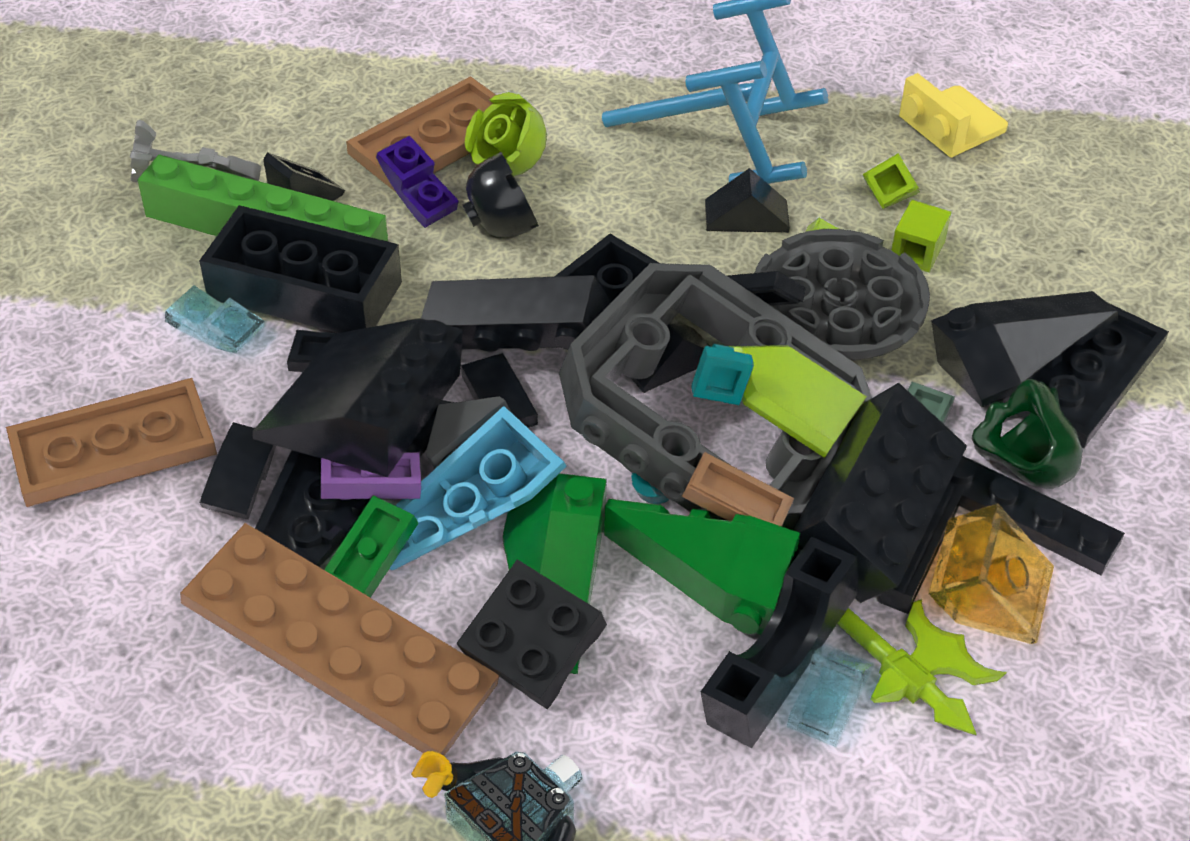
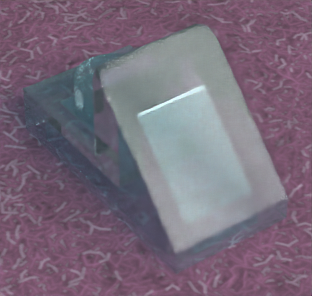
(829, 694)

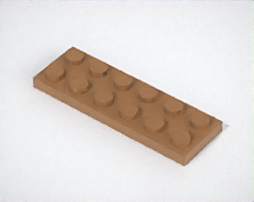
(340, 640)

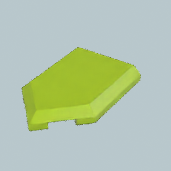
(799, 396)

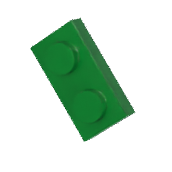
(372, 545)

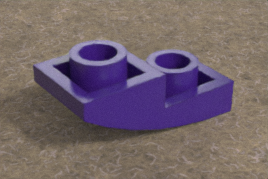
(415, 183)

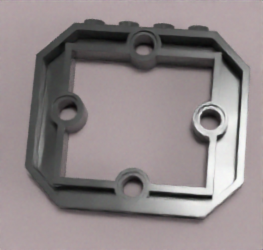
(631, 341)

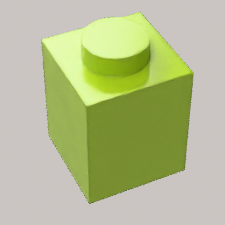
(921, 233)

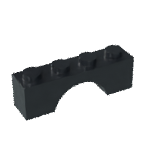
(754, 684)

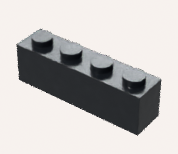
(517, 310)

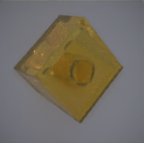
(992, 575)

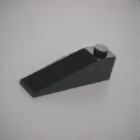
(1007, 341)

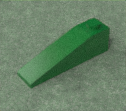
(560, 533)
(720, 564)

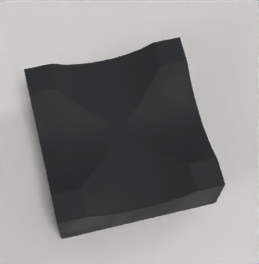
(532, 633)

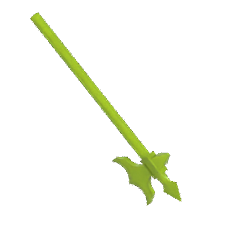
(914, 674)

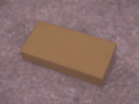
(731, 492)

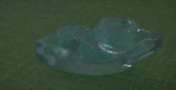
(216, 324)

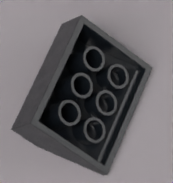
(367, 394)

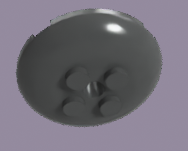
(855, 293)

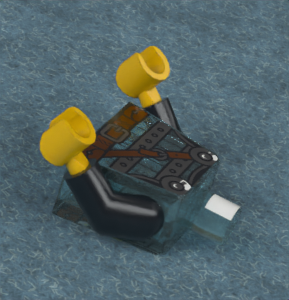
(504, 796)

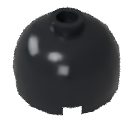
(498, 200)

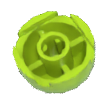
(510, 128)

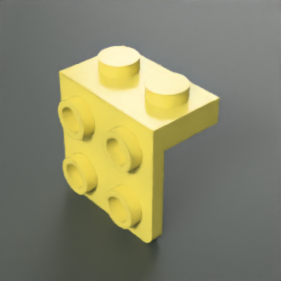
(950, 117)

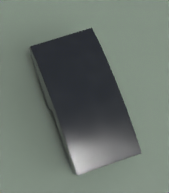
(237, 473)

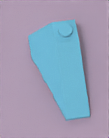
(478, 482)

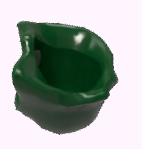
(1038, 449)

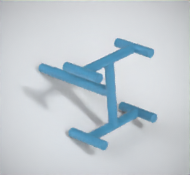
(737, 94)

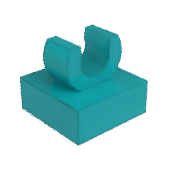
(722, 374)

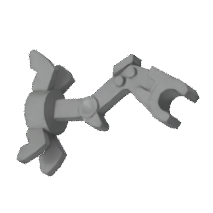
(144, 153)

